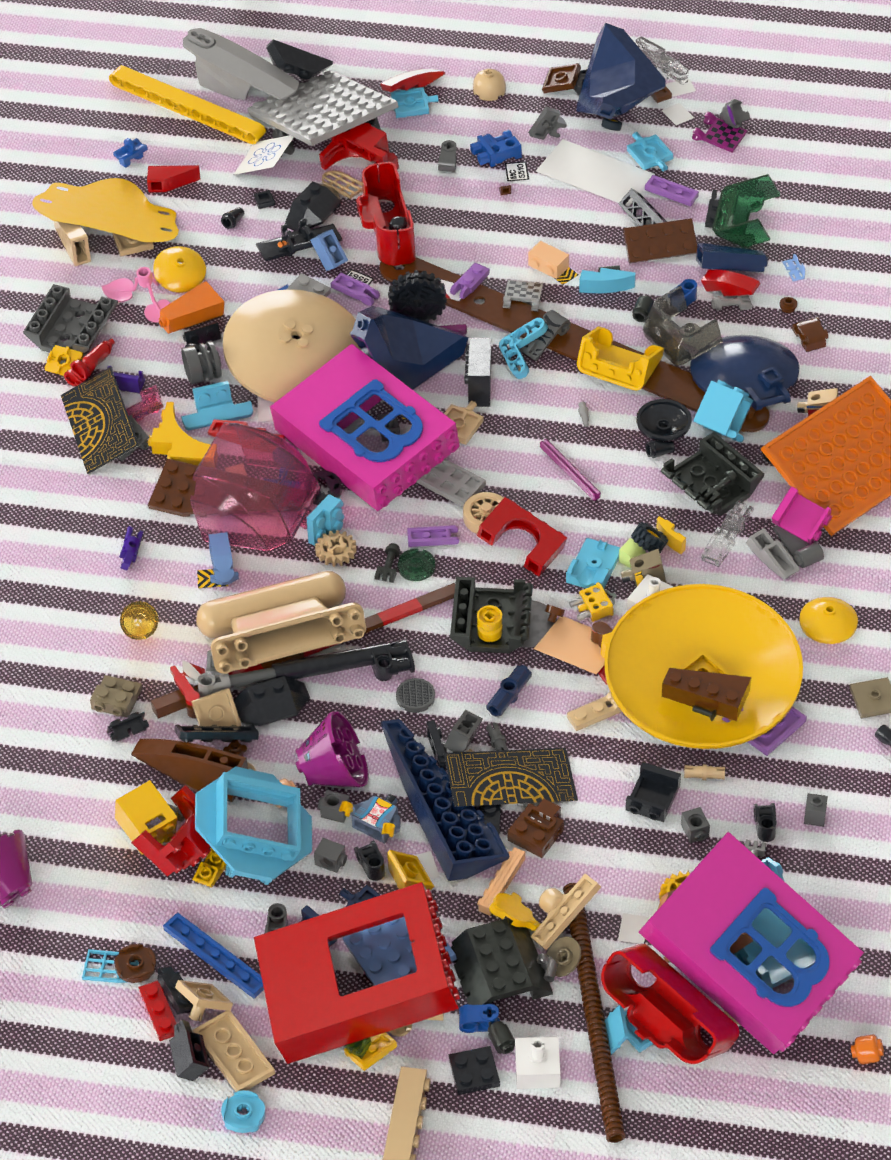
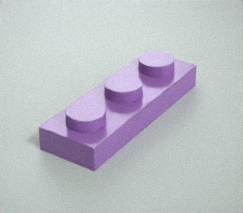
(671, 190)

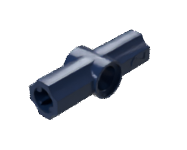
(509, 690)

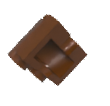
(811, 334)

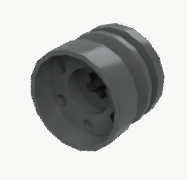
(201, 362)

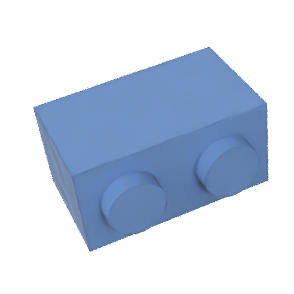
(329, 250)

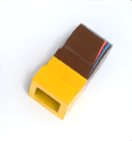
(600, 635)

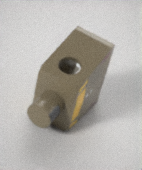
(644, 564)

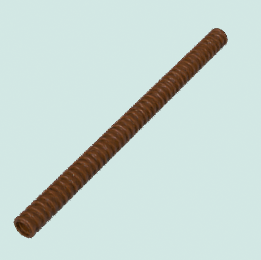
(597, 1029)

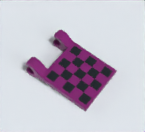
(719, 133)

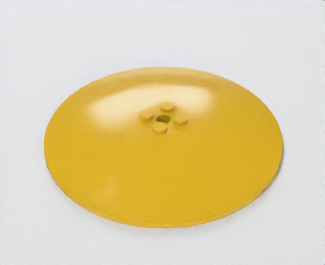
(705, 632)

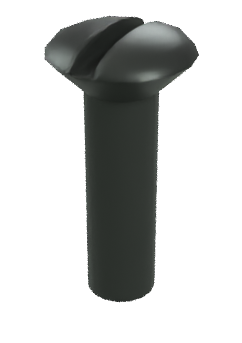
(711, 715)

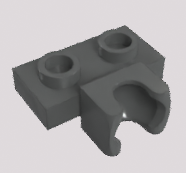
(547, 123)

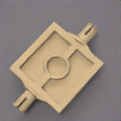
(466, 421)

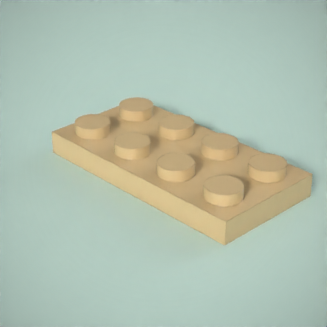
(234, 1052)

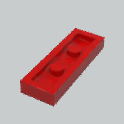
(158, 1010)

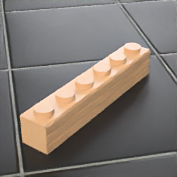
(502, 879)

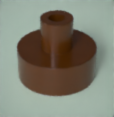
(554, 612)

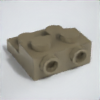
(115, 696)

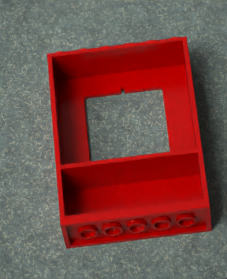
(303, 987)

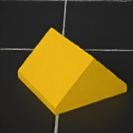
(407, 870)

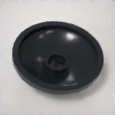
(664, 420)

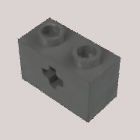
(463, 732)

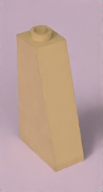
(74, 241)

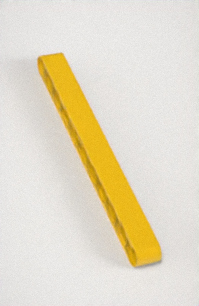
(187, 104)

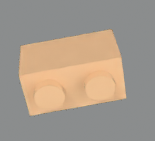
(548, 259)

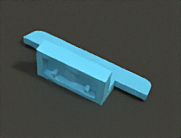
(215, 403)

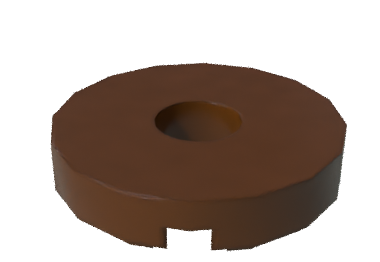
(138, 973)

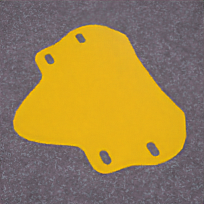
(108, 206)

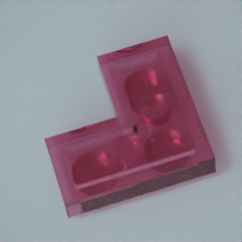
(150, 403)

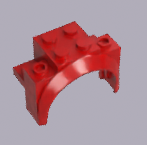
(361, 142)
(192, 845)

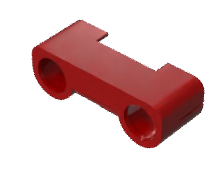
(373, 218)
(669, 1009)

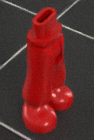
(83, 369)

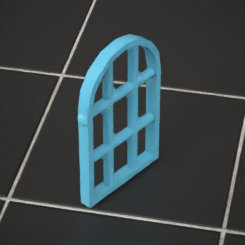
(102, 971)

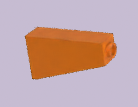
(192, 308)

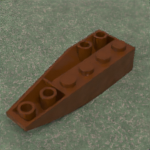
(187, 762)

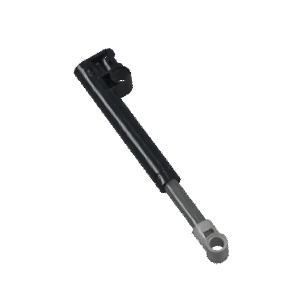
(385, 659)

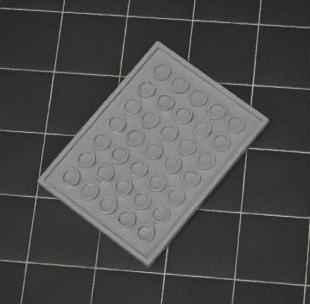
(323, 108)

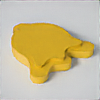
(511, 906)

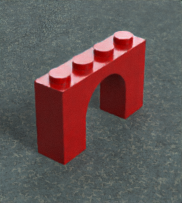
(509, 516)

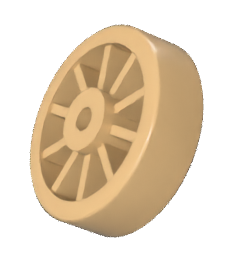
(478, 508)

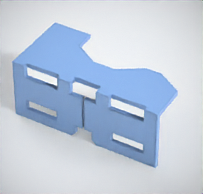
(793, 271)

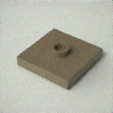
(872, 697)

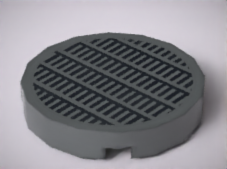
(415, 695)

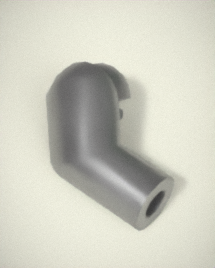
(549, 965)

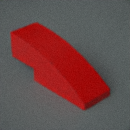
(729, 283)

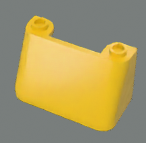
(614, 364)

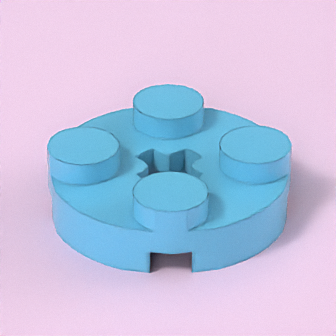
(235, 1104)

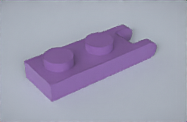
(432, 536)

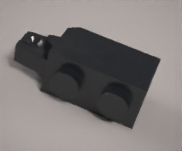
(188, 1052)

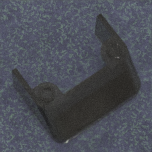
(683, 342)

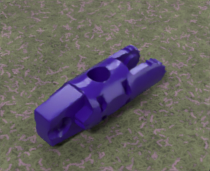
(130, 548)

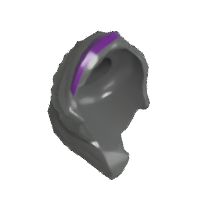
(733, 114)

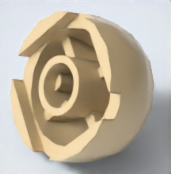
(489, 85)

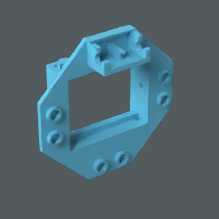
(246, 854)

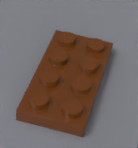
(660, 240)

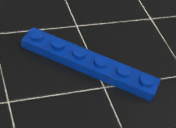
(215, 955)

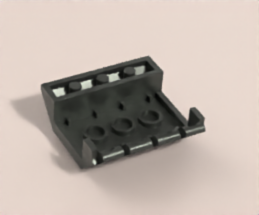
(708, 467)
(515, 615)
(498, 963)

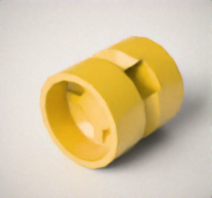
(489, 623)

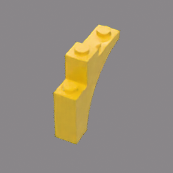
(174, 442)

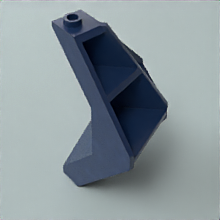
(617, 75)
(406, 345)

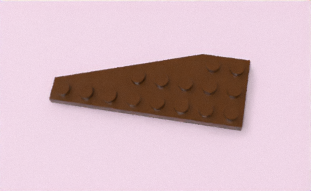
(174, 489)

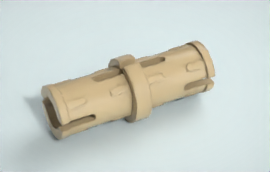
(704, 772)

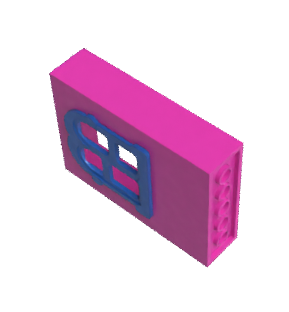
(339, 394)
(718, 906)

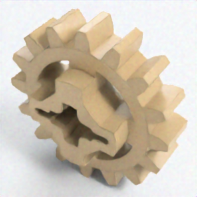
(335, 548)

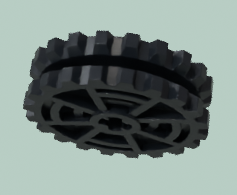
(417, 296)

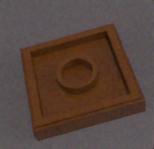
(561, 78)

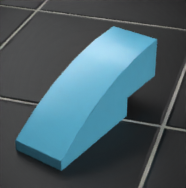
(606, 281)

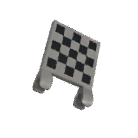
(524, 292)

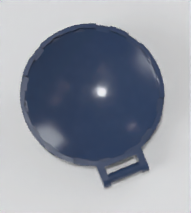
(739, 363)

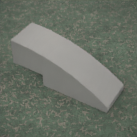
(772, 554)

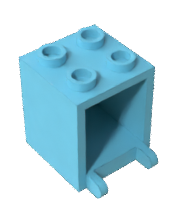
(724, 410)

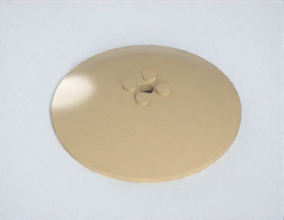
(261, 344)

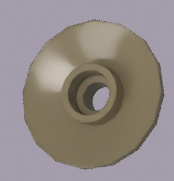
(566, 953)

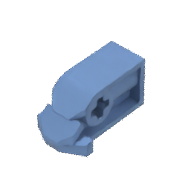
(221, 559)

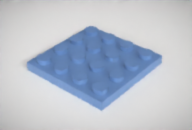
(385, 951)

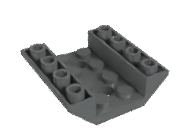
(58, 320)

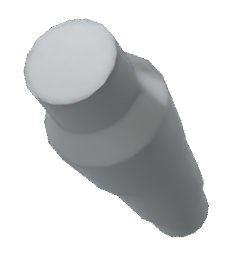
(583, 412)

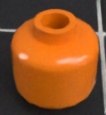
(867, 1049)

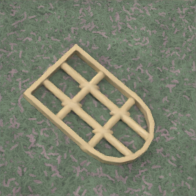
(342, 175)

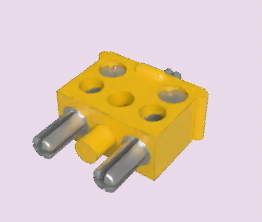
(595, 603)

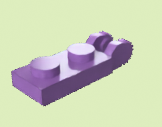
(470, 280)
(355, 289)

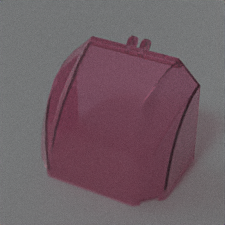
(252, 488)

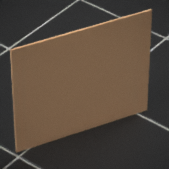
(572, 644)

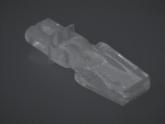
(661, 60)
(723, 538)

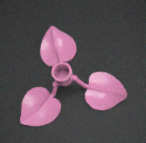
(122, 291)

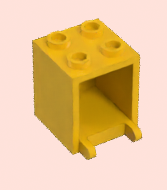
(142, 806)

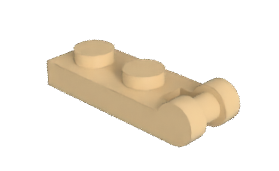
(593, 712)

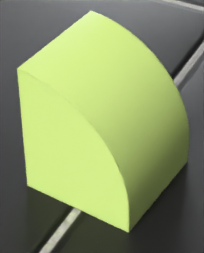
(628, 551)

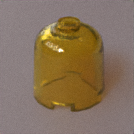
(141, 611)

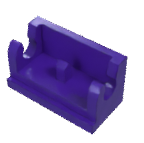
(129, 382)

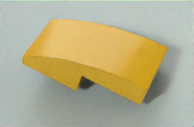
(675, 540)
(210, 870)

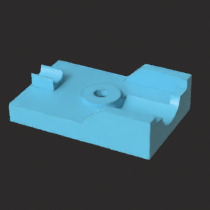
(584, 572)

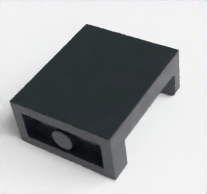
(653, 792)

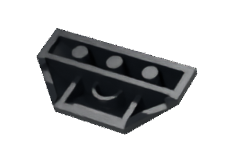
(296, 61)
(313, 206)
(271, 701)

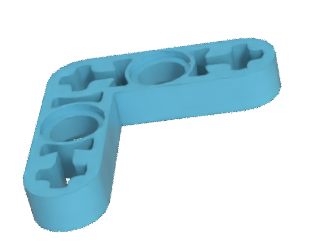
(516, 343)

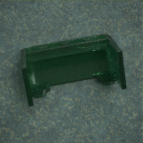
(735, 207)

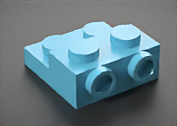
(325, 518)

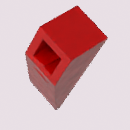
(171, 177)

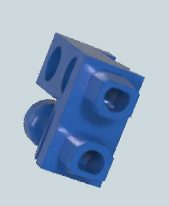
(496, 149)

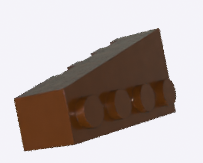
(707, 690)

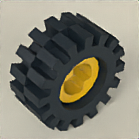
(649, 537)

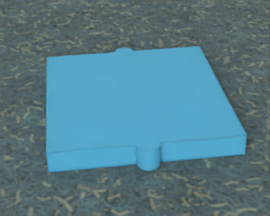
(616, 1028)

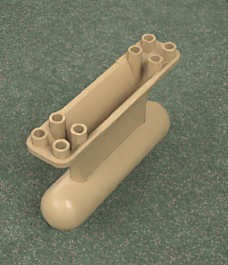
(279, 621)

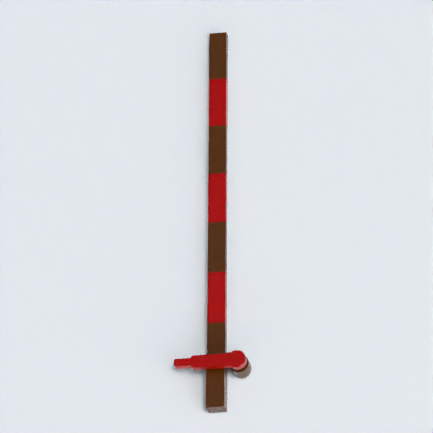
(182, 698)

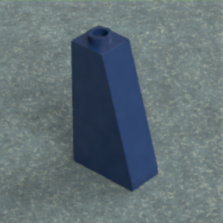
(730, 258)

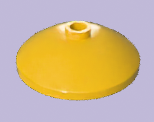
(178, 276)
(828, 620)

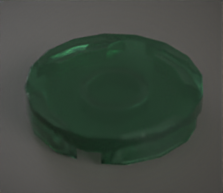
(416, 565)

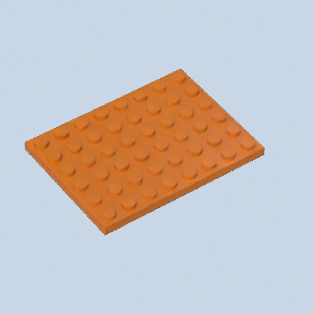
(840, 454)

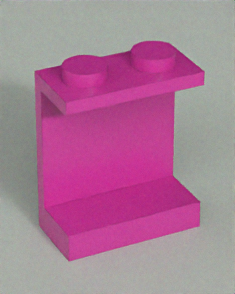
(801, 516)

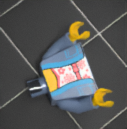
(374, 817)

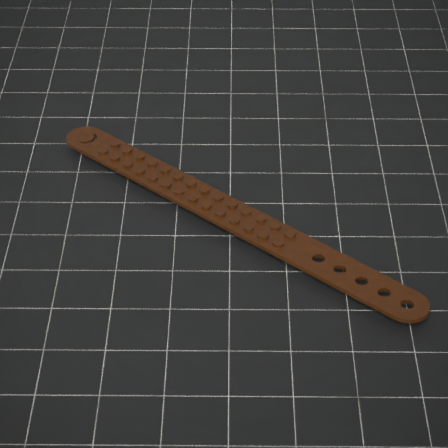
(665, 380)

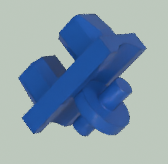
(130, 150)

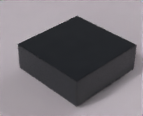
(264, 199)

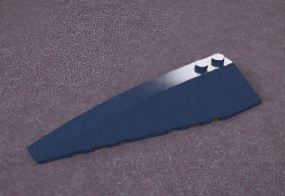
(454, 833)

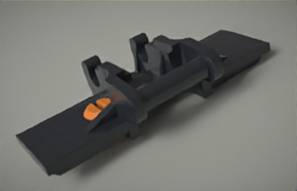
(292, 241)

